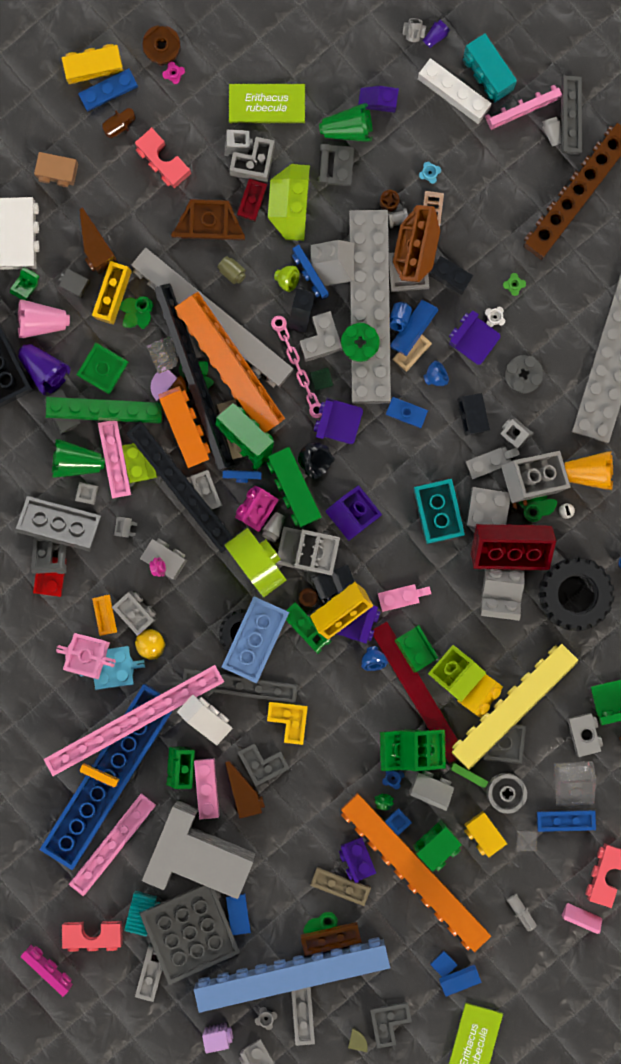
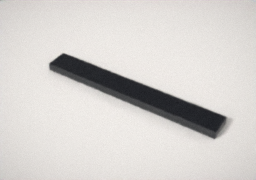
(180, 486)

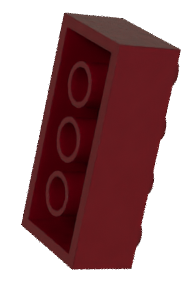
(513, 547)

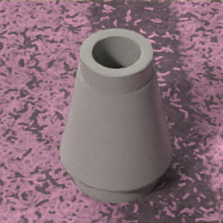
(552, 130)
(273, 528)

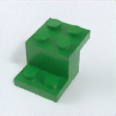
(412, 750)

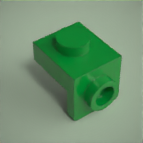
(25, 284)

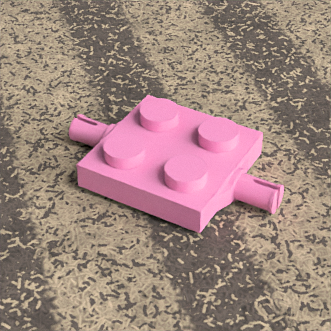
(86, 656)

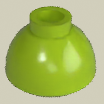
(287, 278)

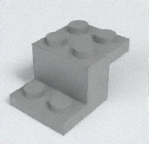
(308, 550)
(502, 593)

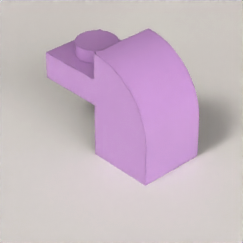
(161, 383)

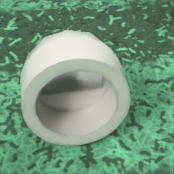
(562, 511)

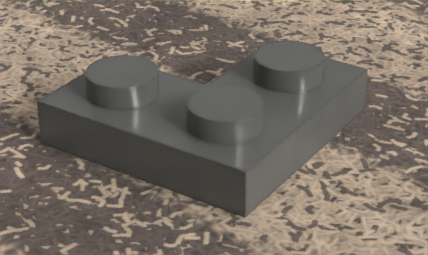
(260, 769)
(385, 1018)

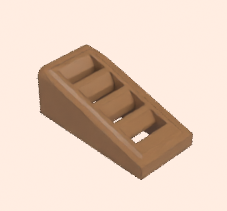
(440, 203)

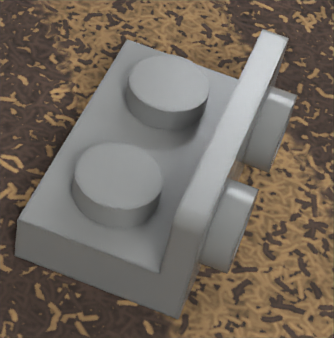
(135, 612)
(256, 1054)

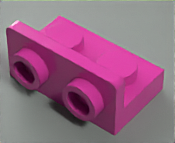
(256, 508)

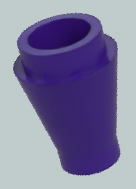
(436, 34)

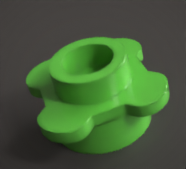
(514, 289)

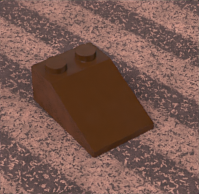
(95, 247)

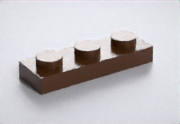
(331, 938)

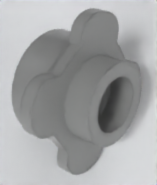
(268, 1024)

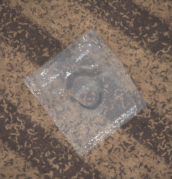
(574, 783)

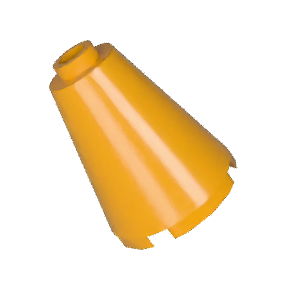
(592, 471)

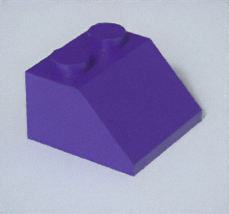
(353, 512)

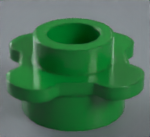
(384, 801)

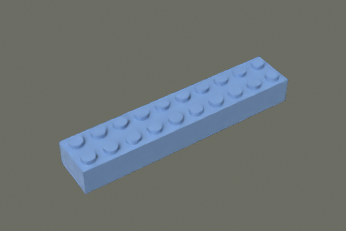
(290, 975)

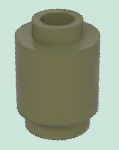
(232, 270)

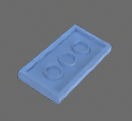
(255, 639)

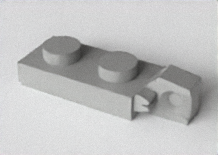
(490, 461)

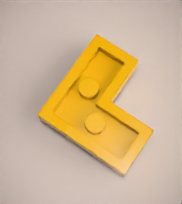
(293, 716)

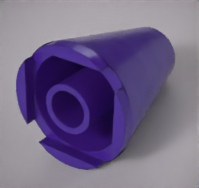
(43, 368)

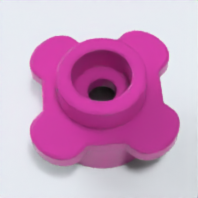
(175, 79)
(157, 567)

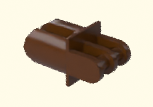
(118, 123)

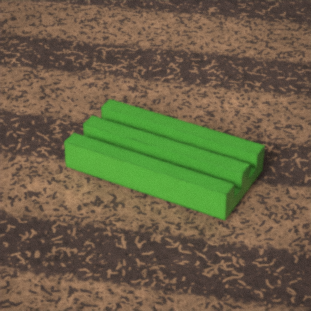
(469, 775)

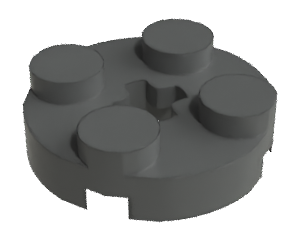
(518, 383)

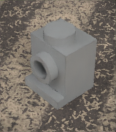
(237, 141)
(508, 433)

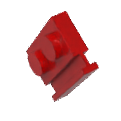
(49, 583)

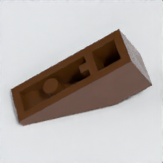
(245, 796)

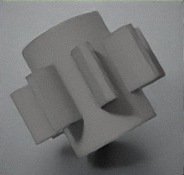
(414, 30)

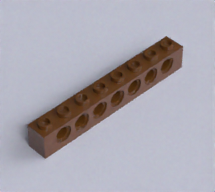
(541, 247)

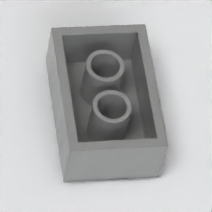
(535, 476)

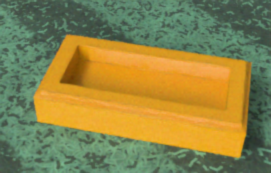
(104, 615)
(99, 775)

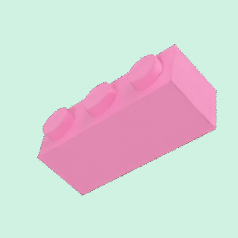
(206, 788)

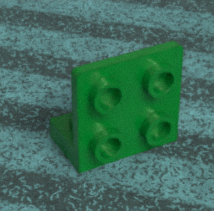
(607, 702)

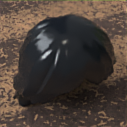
(315, 459)

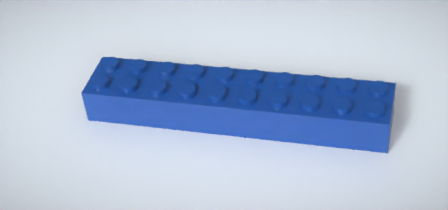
(96, 799)

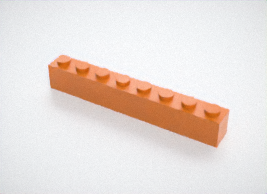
(229, 362)

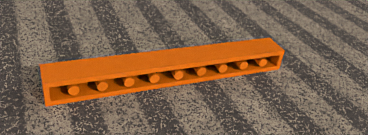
(418, 875)

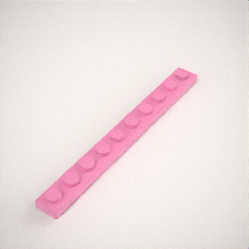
(133, 720)

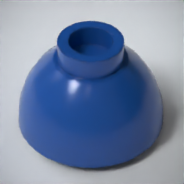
(436, 374)
(373, 659)

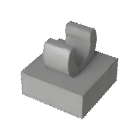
(123, 526)

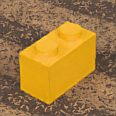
(482, 696)
(485, 834)

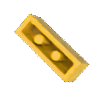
(92, 63)
(111, 293)
(341, 610)

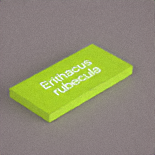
(266, 103)
(476, 1035)

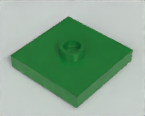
(102, 368)

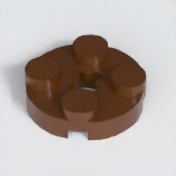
(161, 34)

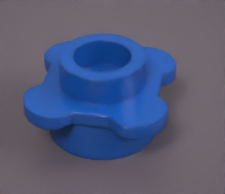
(396, 782)

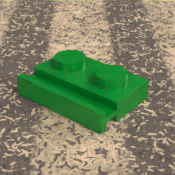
(416, 649)

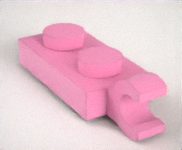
(401, 597)

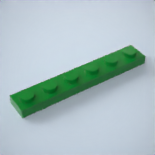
(103, 410)

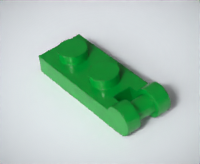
(305, 627)

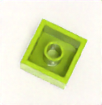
(457, 673)

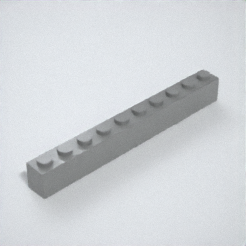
(253, 351)

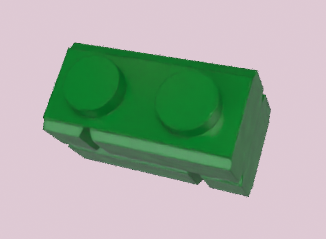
(180, 767)

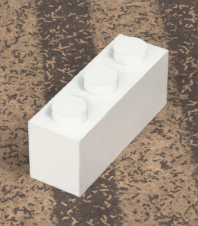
(205, 719)

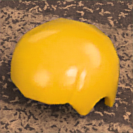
(150, 644)

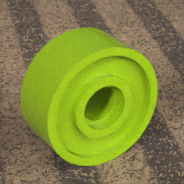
(256, 561)

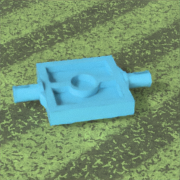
(121, 673)

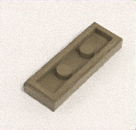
(340, 886)

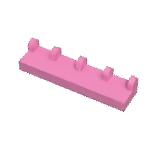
(524, 108)

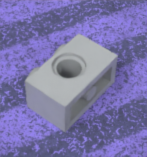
(576, 726)

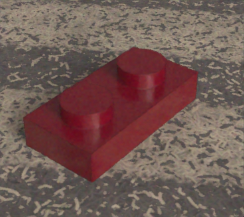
(252, 200)

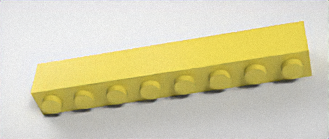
(515, 706)

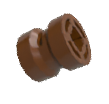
(389, 200)

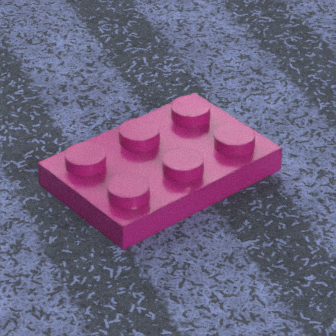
(47, 970)

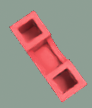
(173, 171)
(599, 891)
(75, 937)

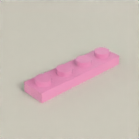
(114, 459)

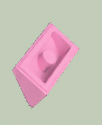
(582, 918)

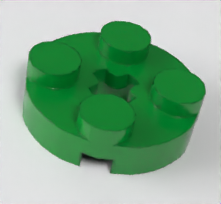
(352, 350)

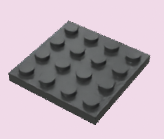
(189, 933)

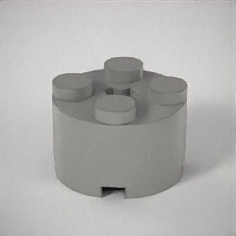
(514, 800)

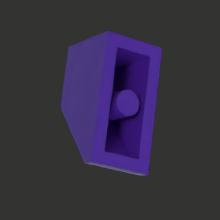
(379, 98)

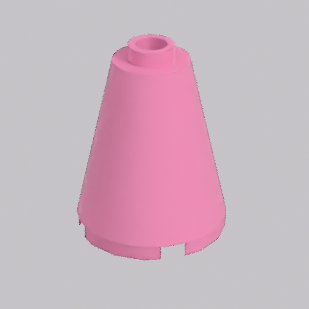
(40, 319)

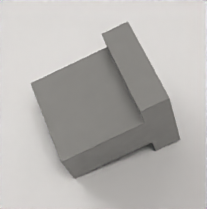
(197, 855)

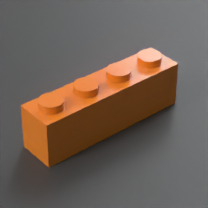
(184, 427)

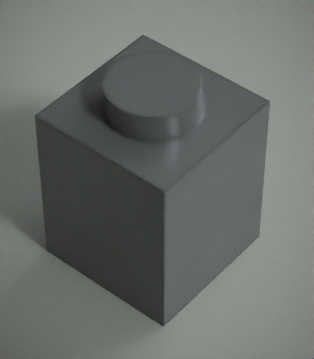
(73, 283)

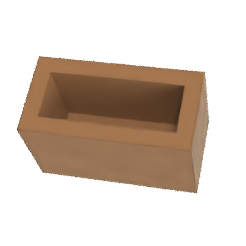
(56, 169)

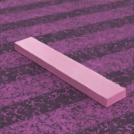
(112, 844)

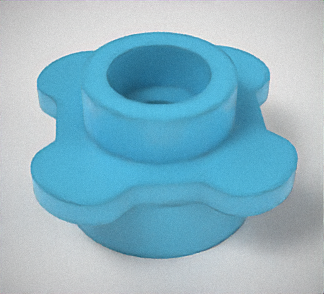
(430, 177)

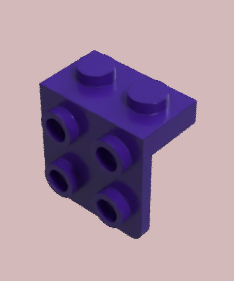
(474, 338)
(338, 421)
(361, 627)

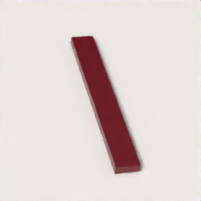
(414, 687)

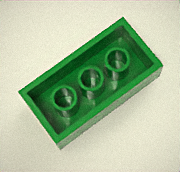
(295, 488)
(437, 846)

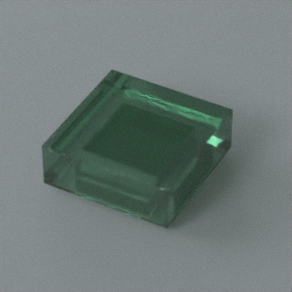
(321, 379)

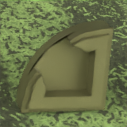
(357, 1041)

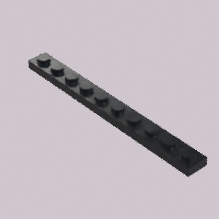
(194, 376)

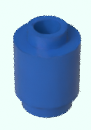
(400, 316)

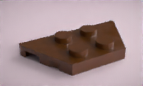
(208, 221)

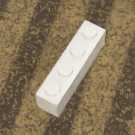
(454, 91)

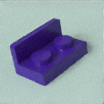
(358, 860)

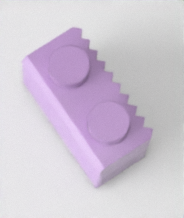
(217, 1037)

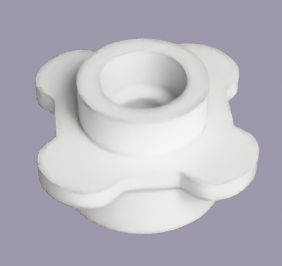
(498, 312)

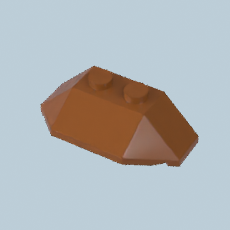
(417, 244)

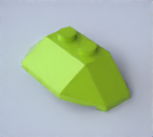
(289, 201)

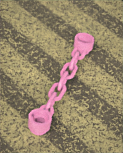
(279, 329)

